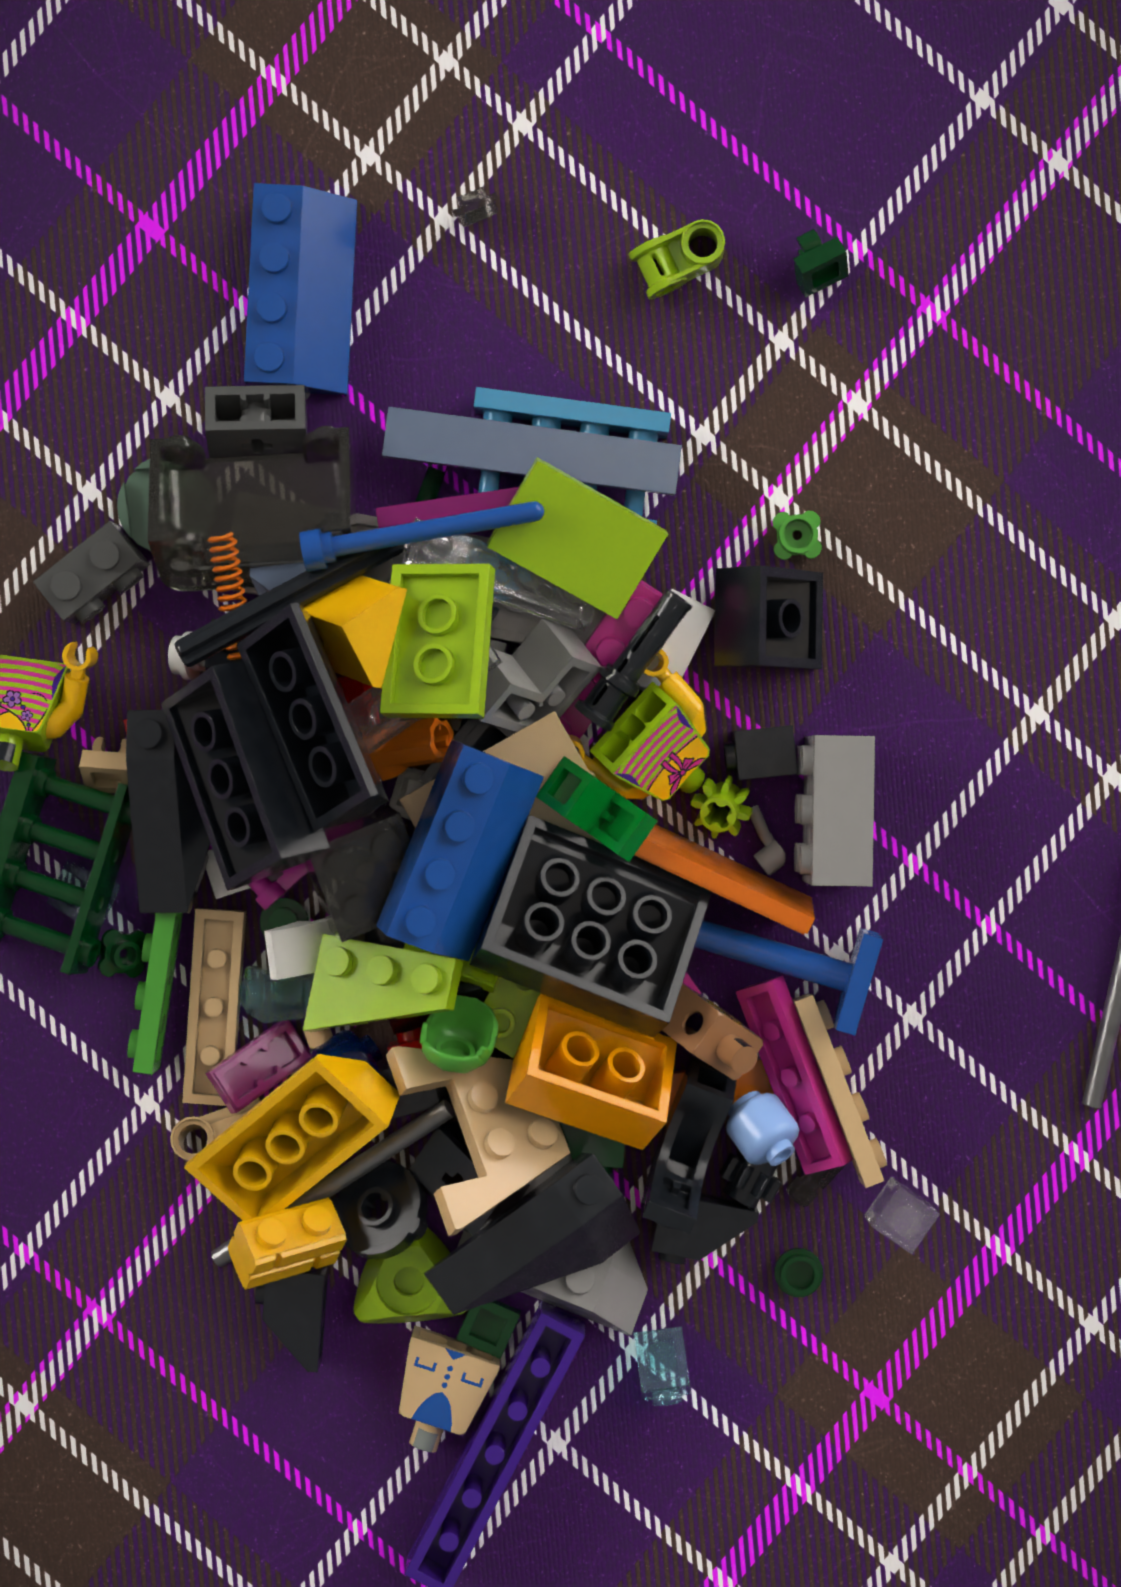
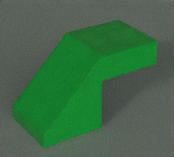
(596, 808)

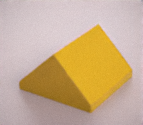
(359, 627)

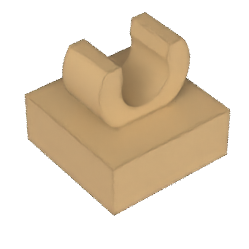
(103, 768)

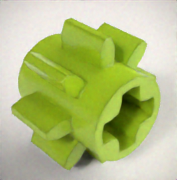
(720, 819)

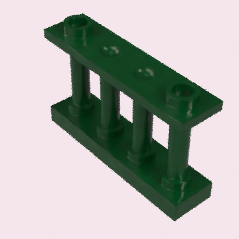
(22, 827)

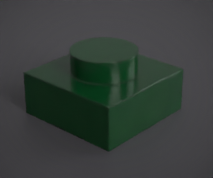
(489, 1327)

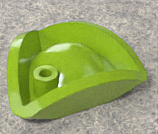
(397, 1288)

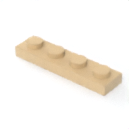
(213, 999)
(849, 1107)

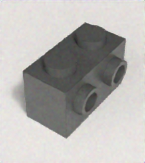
(92, 574)

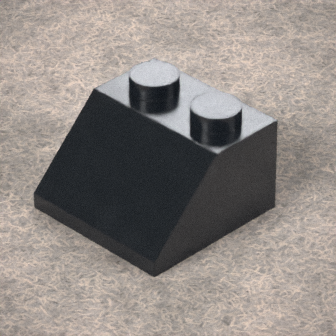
(768, 618)

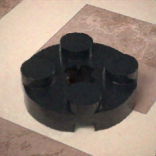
(404, 1218)

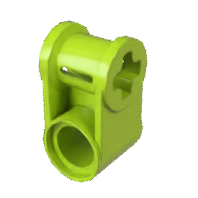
(676, 258)

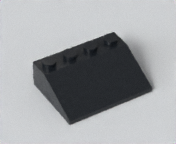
(592, 928)

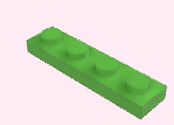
(154, 995)

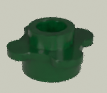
(111, 945)

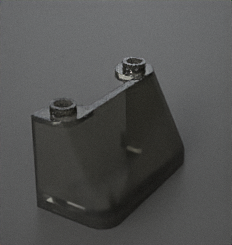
(254, 497)

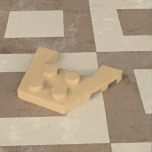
(504, 1141)

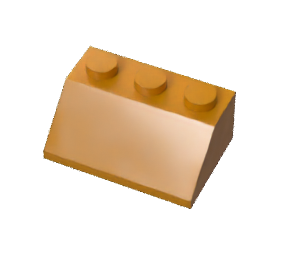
(592, 1073)

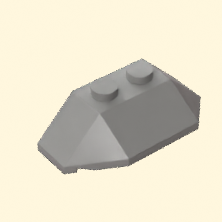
(603, 1293)

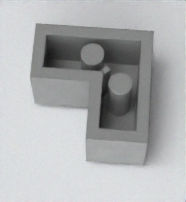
(538, 677)

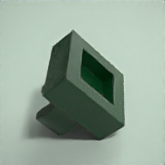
(819, 263)

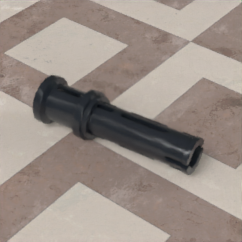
(621, 678)

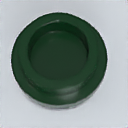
(282, 913)
(798, 1272)

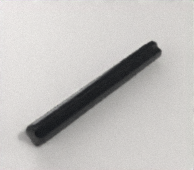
(253, 614)

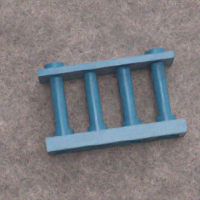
(589, 416)

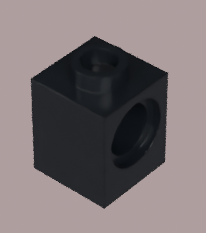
(761, 753)

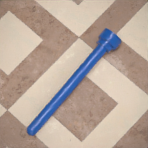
(323, 548)

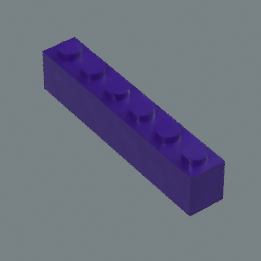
(495, 1447)

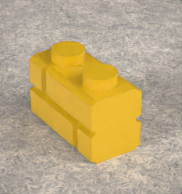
(286, 1243)

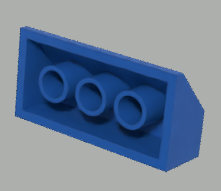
(300, 288)
(459, 852)

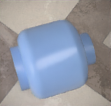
(762, 1128)

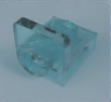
(274, 999)
(662, 1365)

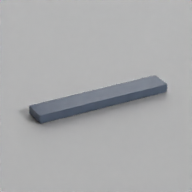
(514, 447)

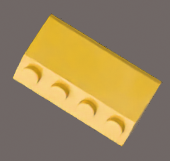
(296, 1135)

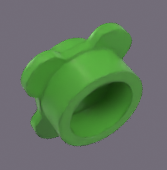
(806, 525)

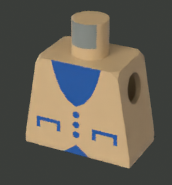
(443, 1386)

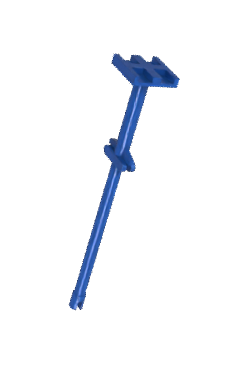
(850, 978)

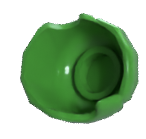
(461, 1037)

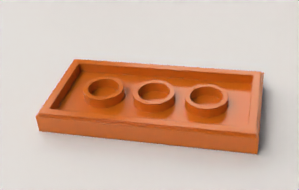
(728, 879)

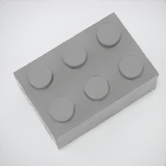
(836, 810)

